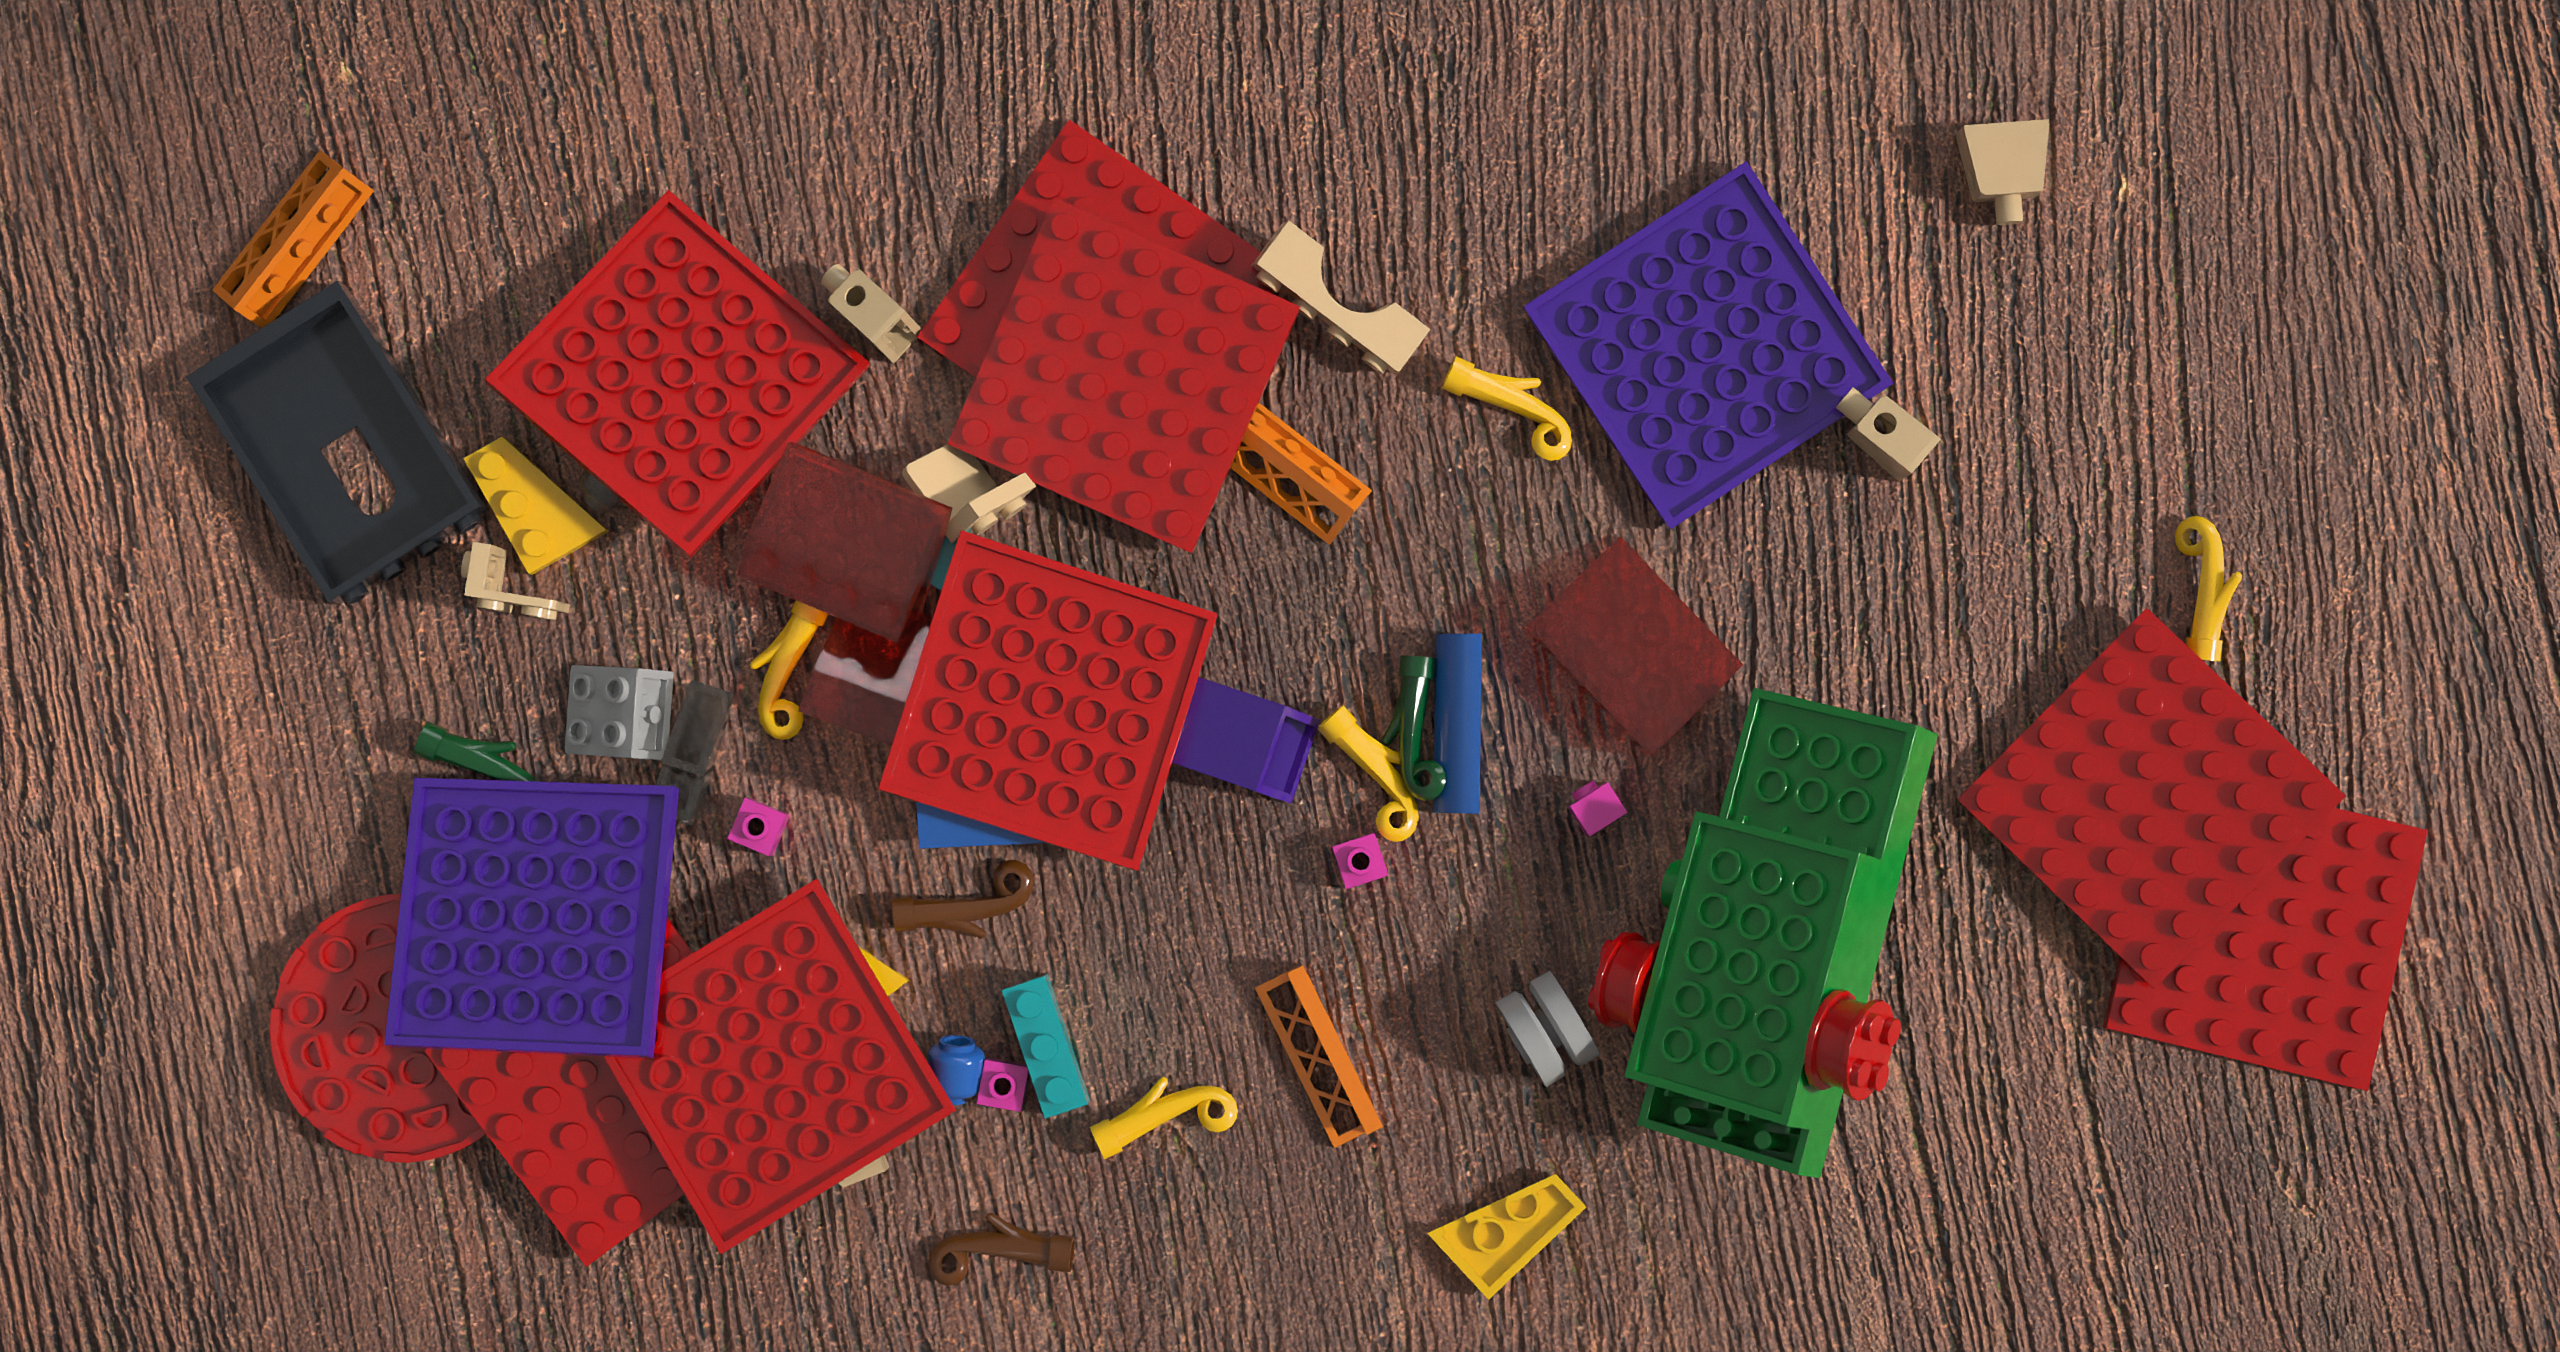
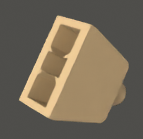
(2005, 164)
(871, 311)
(1905, 438)

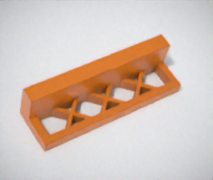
(295, 243)
(1294, 457)
(1334, 1049)

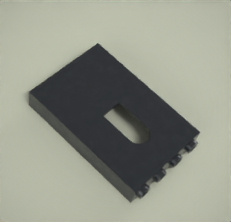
(302, 389)

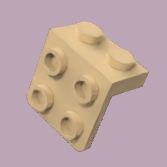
(965, 485)
(485, 573)

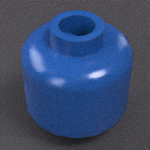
(957, 1066)

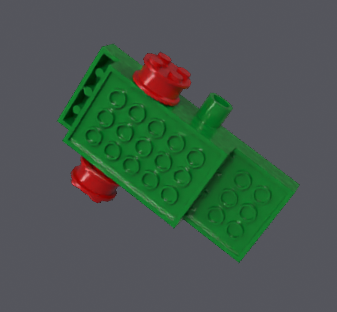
(1773, 938)

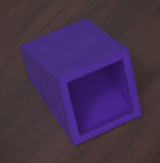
(1245, 740)

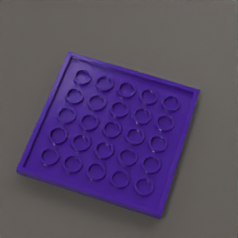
(1706, 345)
(533, 917)

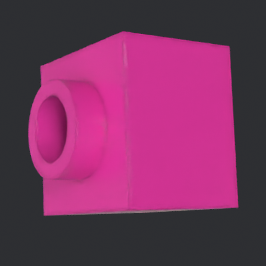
(1595, 807)
(774, 826)
(1345, 851)
(1017, 1075)

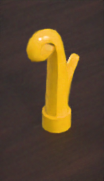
(1509, 394)
(2212, 595)
(784, 656)
(1374, 760)
(1153, 1111)

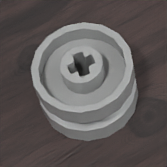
(1544, 1030)

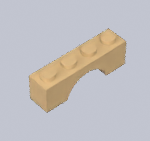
(1294, 264)

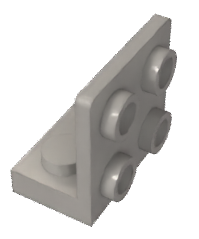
(618, 712)

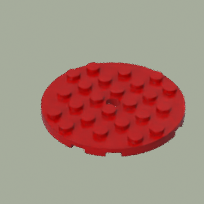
(333, 1051)

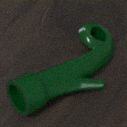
(1409, 723)
(471, 754)

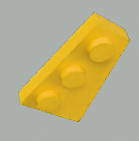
(530, 507)
(1508, 1233)

